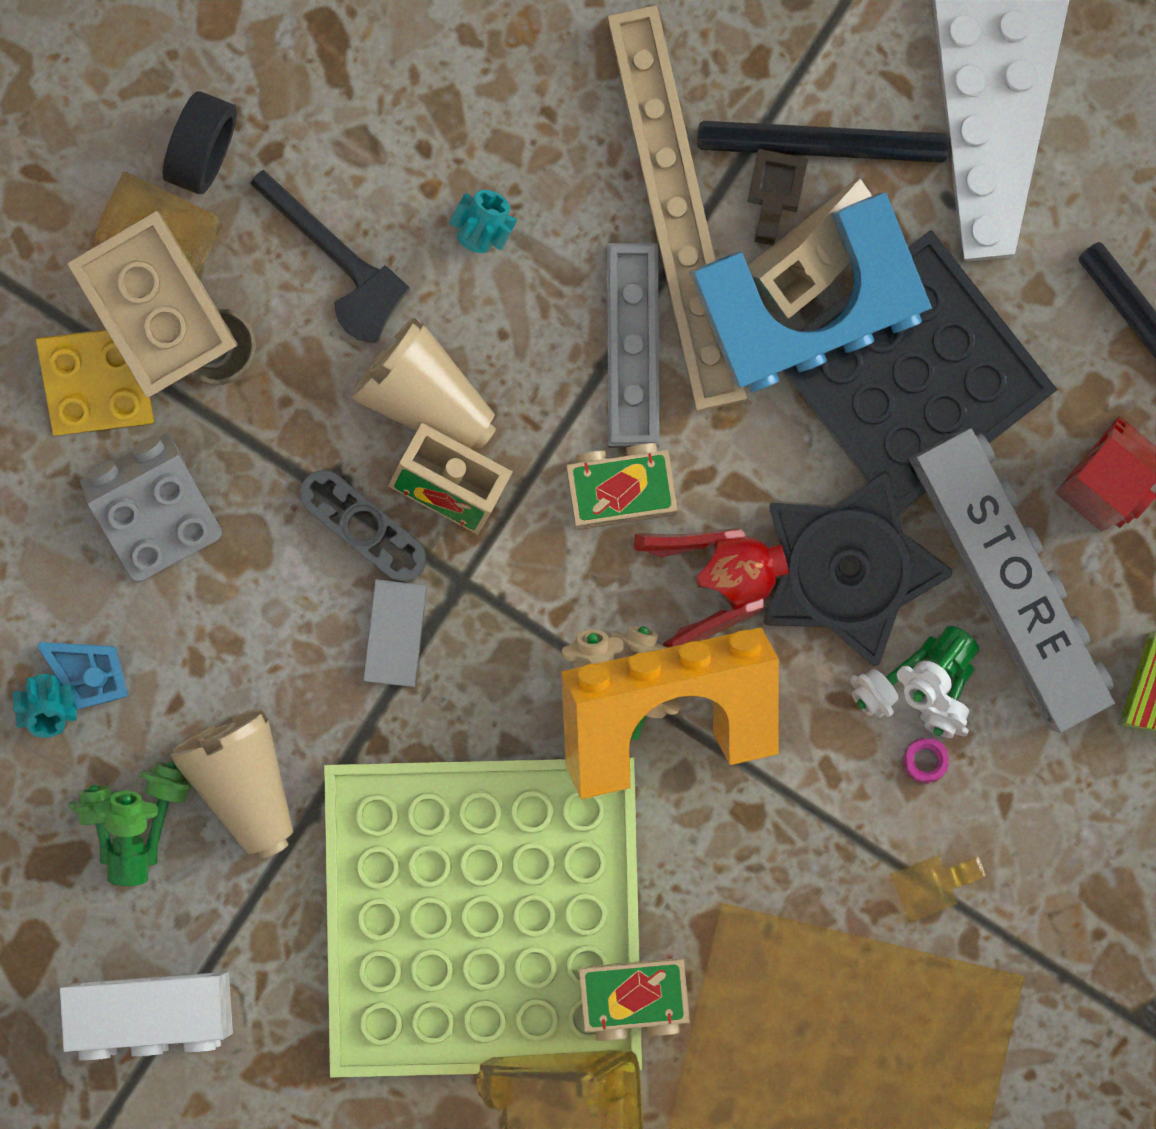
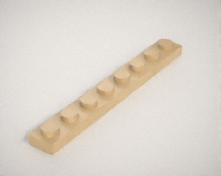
(671, 195)

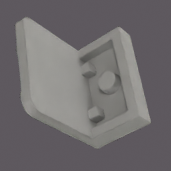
(150, 507)

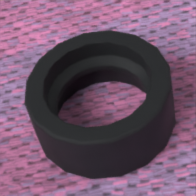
(199, 142)

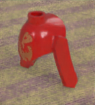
(739, 570)

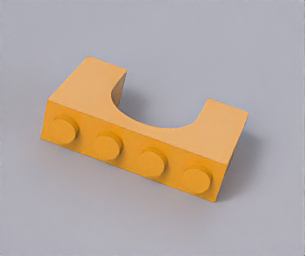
(611, 698)

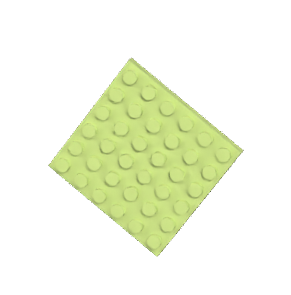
(469, 910)

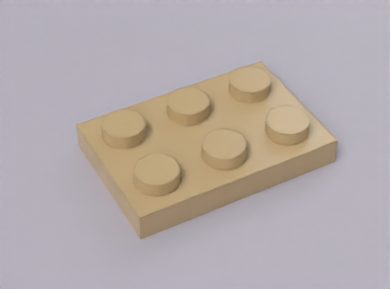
(152, 304)

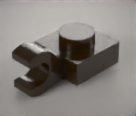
(777, 187)

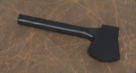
(378, 291)

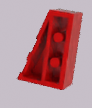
(1113, 478)

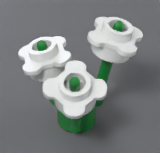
(925, 683)

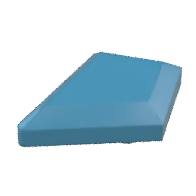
(90, 669)

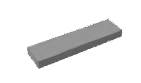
(633, 344)

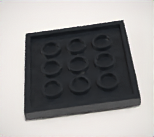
(925, 381)

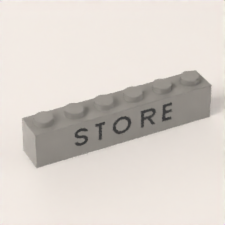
(1012, 579)

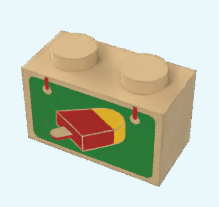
(450, 478)
(621, 487)
(634, 997)

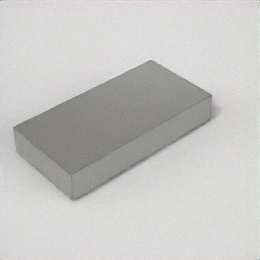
(395, 633)

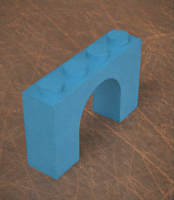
(882, 295)

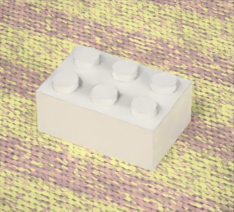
(146, 1014)

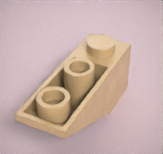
(805, 258)

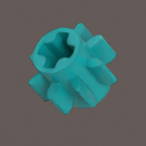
(483, 221)
(44, 706)

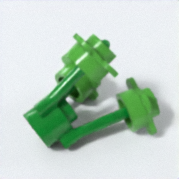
(126, 816)

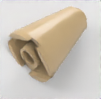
(422, 384)
(240, 780)

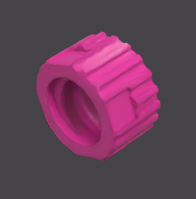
(941, 755)

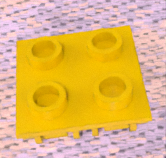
(90, 384)

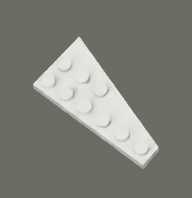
(995, 92)

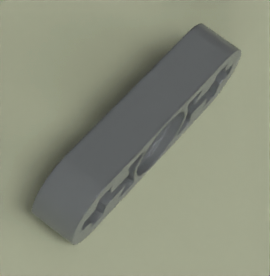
(326, 512)

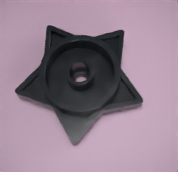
(855, 605)

